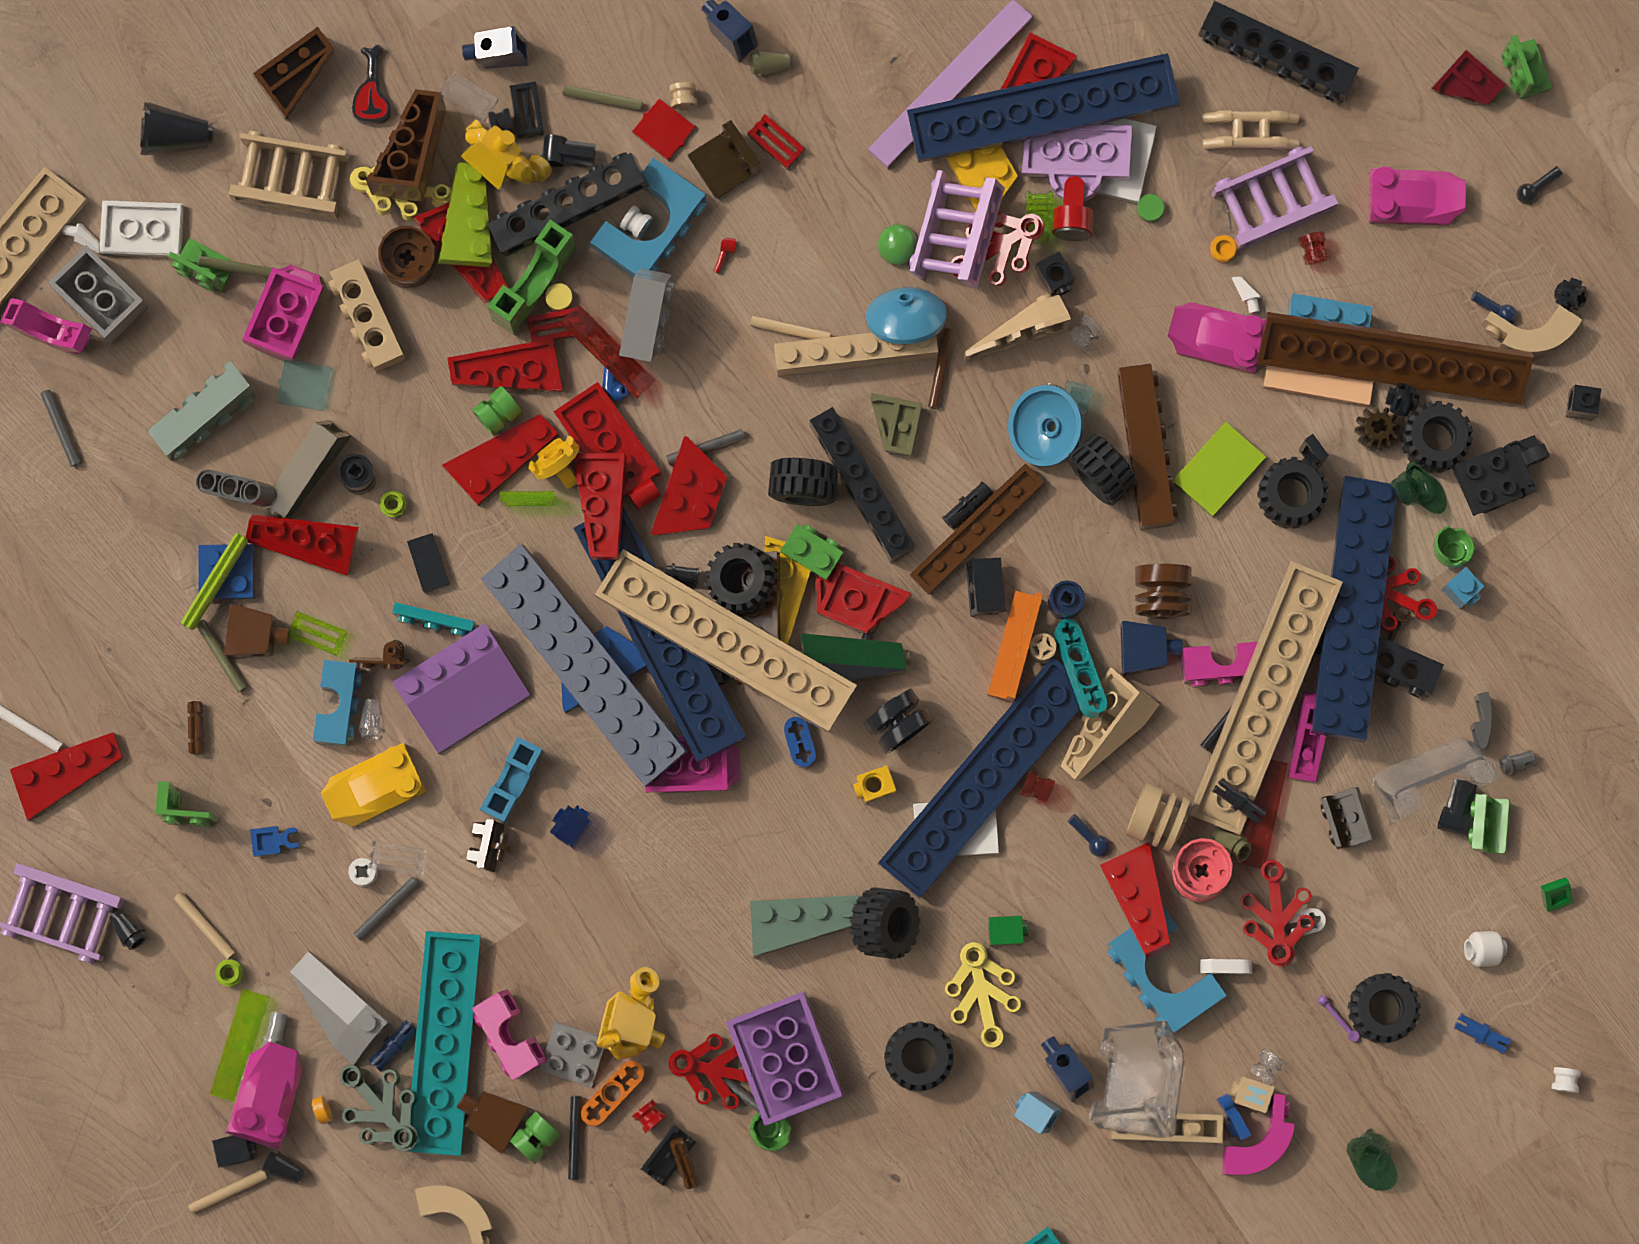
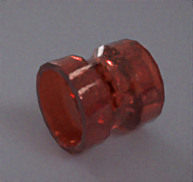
(1314, 248)
(1037, 787)

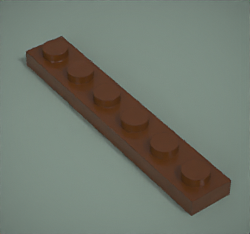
(976, 529)

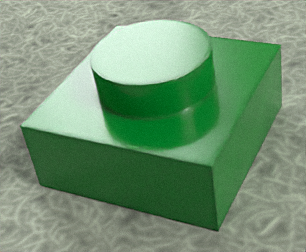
(1556, 894)

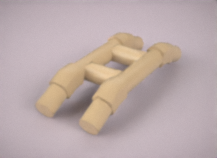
(1238, 141)

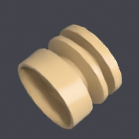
(1158, 817)

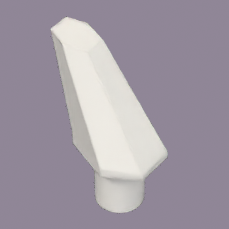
(82, 236)
(1247, 294)

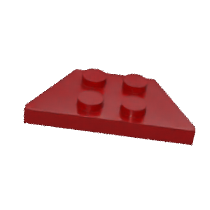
(690, 492)
(857, 599)

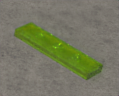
(239, 1044)

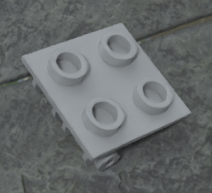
(572, 1054)

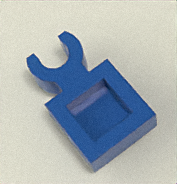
(268, 840)
(1235, 1124)

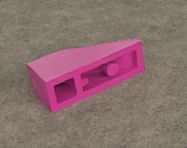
(1306, 746)

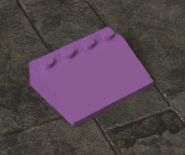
(461, 688)
(785, 1058)

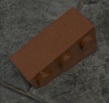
(294, 70)

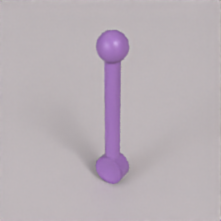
(1352, 1035)

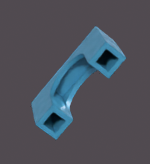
(683, 203)
(1174, 1008)

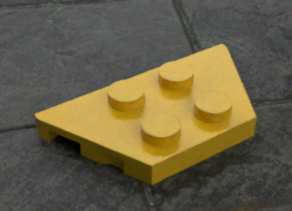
(975, 166)

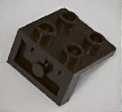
(725, 161)

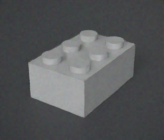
(97, 294)
(646, 315)

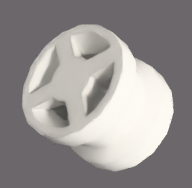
(636, 222)
(366, 875)
(1566, 1080)

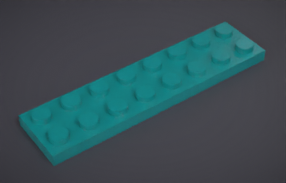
(444, 1040)

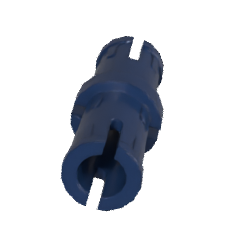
(393, 1045)

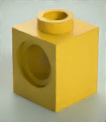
(883, 776)

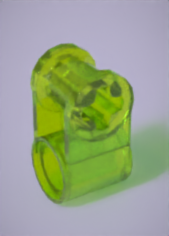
(1043, 207)

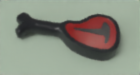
(369, 103)

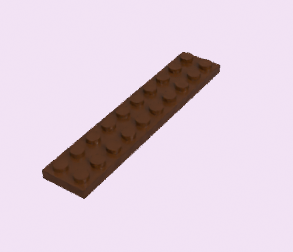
(1394, 358)

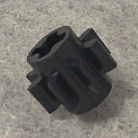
(1571, 294)
(1402, 399)

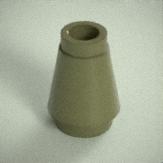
(768, 62)
(1235, 845)

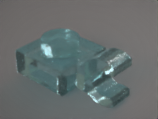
(1080, 392)

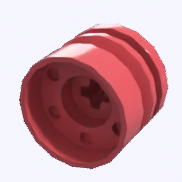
(1202, 854)

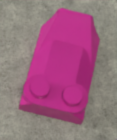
(1415, 196)
(283, 312)
(1217, 336)
(712, 774)
(266, 1095)

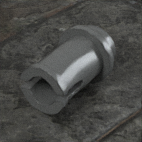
(1517, 762)

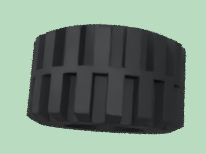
(1452, 421)
(1102, 469)
(1300, 471)
(803, 481)
(722, 571)
(885, 923)
(1400, 991)
(894, 1056)

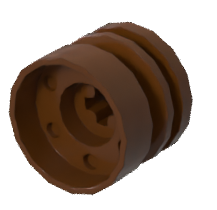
(397, 245)
(1163, 590)

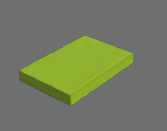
(1218, 469)

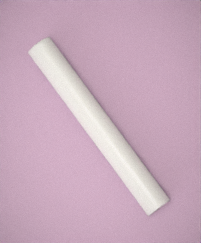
(30, 729)

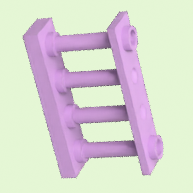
(1272, 224)
(975, 245)
(54, 887)

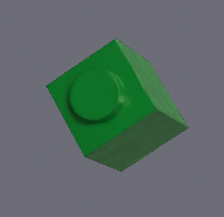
(1007, 930)

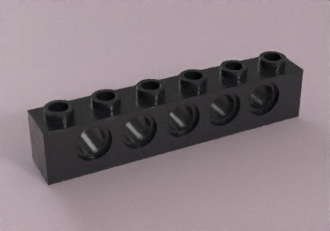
(1271, 39)
(631, 182)
(861, 485)
(1426, 669)

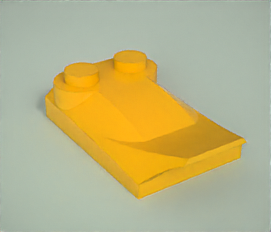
(373, 787)

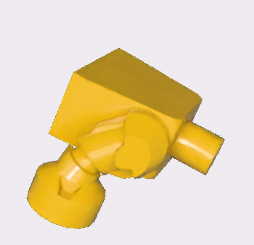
(500, 158)
(630, 1020)

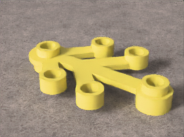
(362, 186)
(981, 989)

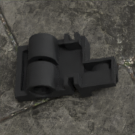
(1499, 475)

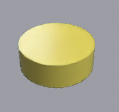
(558, 297)

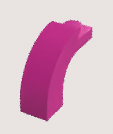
(46, 328)
(1267, 1151)

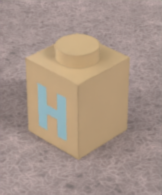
(1251, 1094)

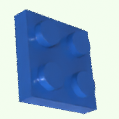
(239, 581)

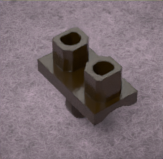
(492, 845)

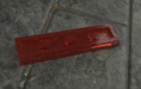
(607, 351)
(1268, 798)

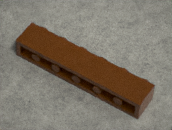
(1146, 447)

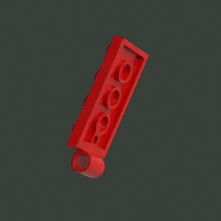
(601, 429)

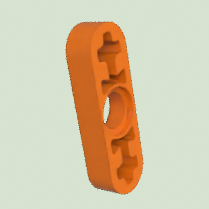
(601, 1092)

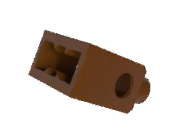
(252, 633)
(492, 1118)

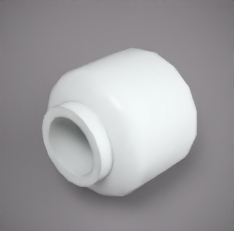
(1485, 948)

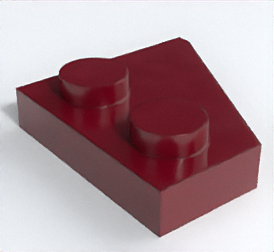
(1469, 81)

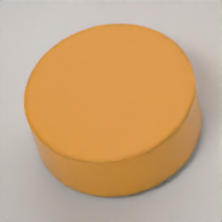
(1223, 249)
(322, 1110)

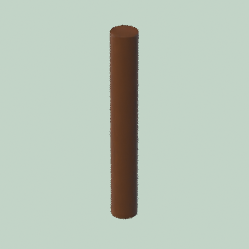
(940, 369)

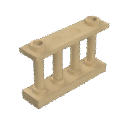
(297, 200)

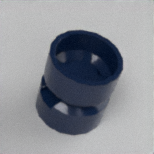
(1066, 600)

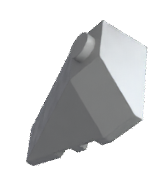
(342, 1013)

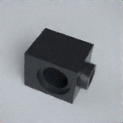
(1055, 263)
(1583, 402)
(233, 1151)

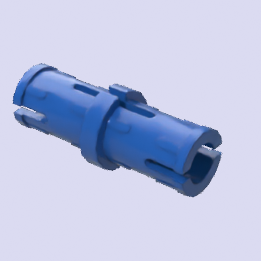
(1482, 1033)

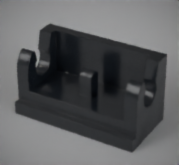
(985, 586)
(662, 1161)

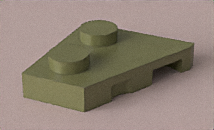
(896, 423)

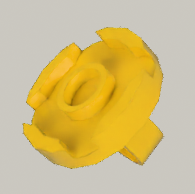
(555, 459)

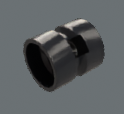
(356, 474)

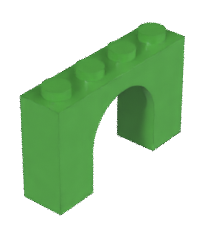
(552, 252)

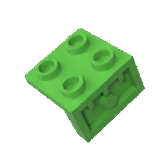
(1525, 68)
(187, 266)
(169, 799)

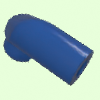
(613, 387)

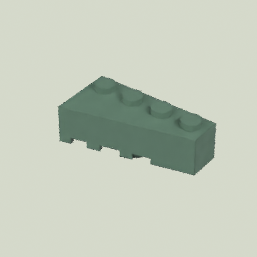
(203, 412)
(796, 921)

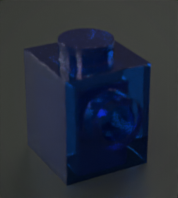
(570, 825)

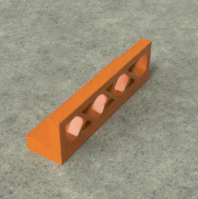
(1014, 646)

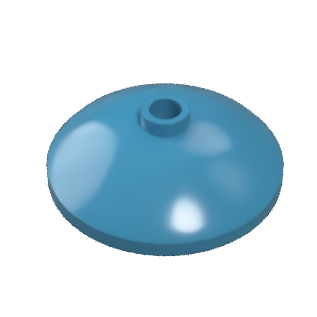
(906, 315)
(1032, 420)

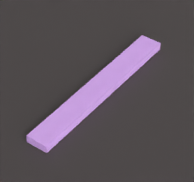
(954, 78)

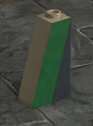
(307, 466)
(856, 658)

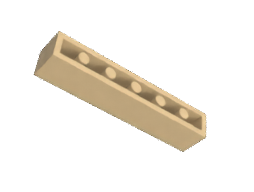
(846, 353)

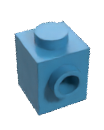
(1463, 588)
(1037, 1112)

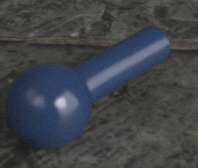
(1507, 312)
(1098, 845)

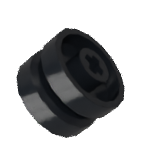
(896, 717)

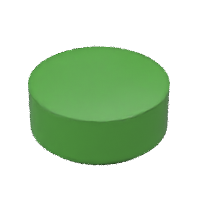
(1150, 208)

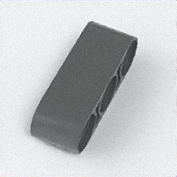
(225, 485)

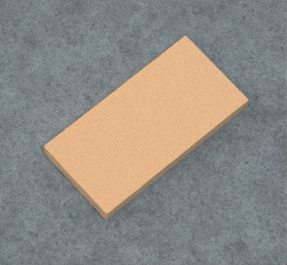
(1318, 385)

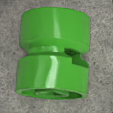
(497, 411)
(542, 1130)

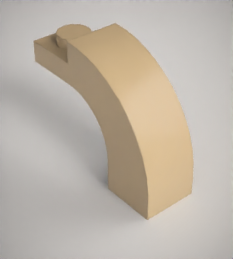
(1537, 341)
(458, 1202)

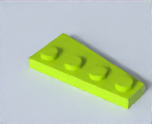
(467, 229)

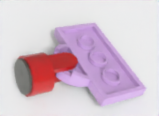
(1076, 166)

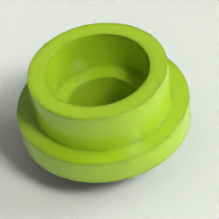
(389, 496)
(220, 973)

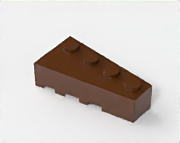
(408, 157)

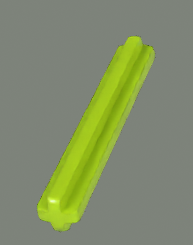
(214, 581)

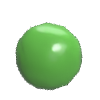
(897, 244)
(1453, 547)
(769, 1137)

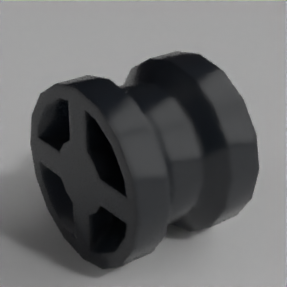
(501, 120)

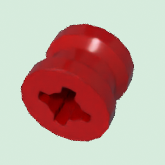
(649, 1116)

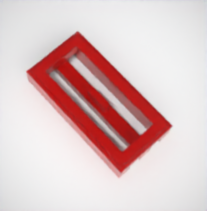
(759, 126)
(547, 317)

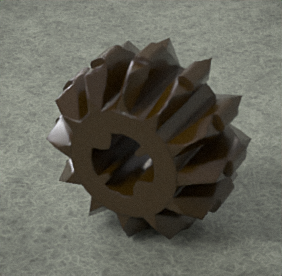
(1383, 437)

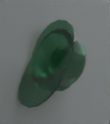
(1420, 488)
(1373, 1160)

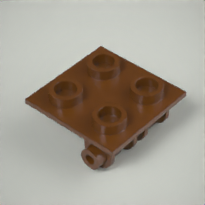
(392, 657)

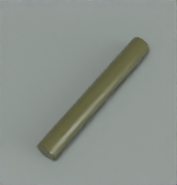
(601, 97)
(232, 266)
(218, 652)

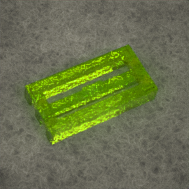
(527, 498)
(296, 625)

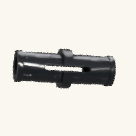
(953, 517)
(1239, 800)

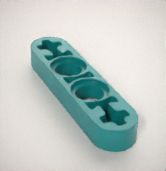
(1085, 667)

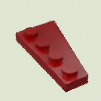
(482, 280)
(498, 459)
(602, 495)
(309, 541)
(1138, 894)

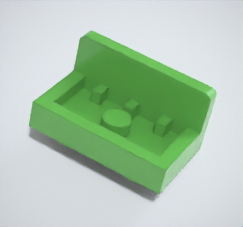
(812, 551)
(1490, 824)

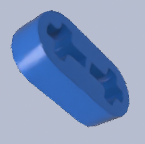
(793, 743)

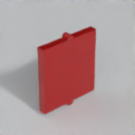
(663, 129)

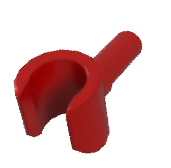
(727, 245)

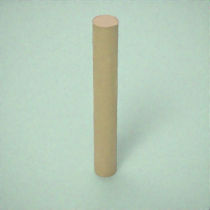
(787, 328)
(204, 925)
(227, 1191)

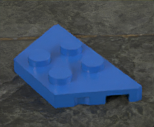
(623, 652)

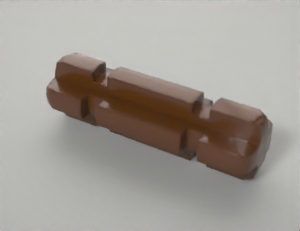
(195, 727)
(684, 1163)

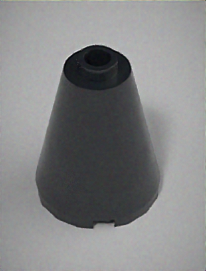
(171, 131)

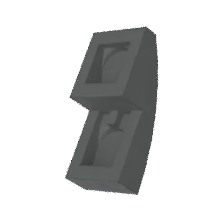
(1482, 729)

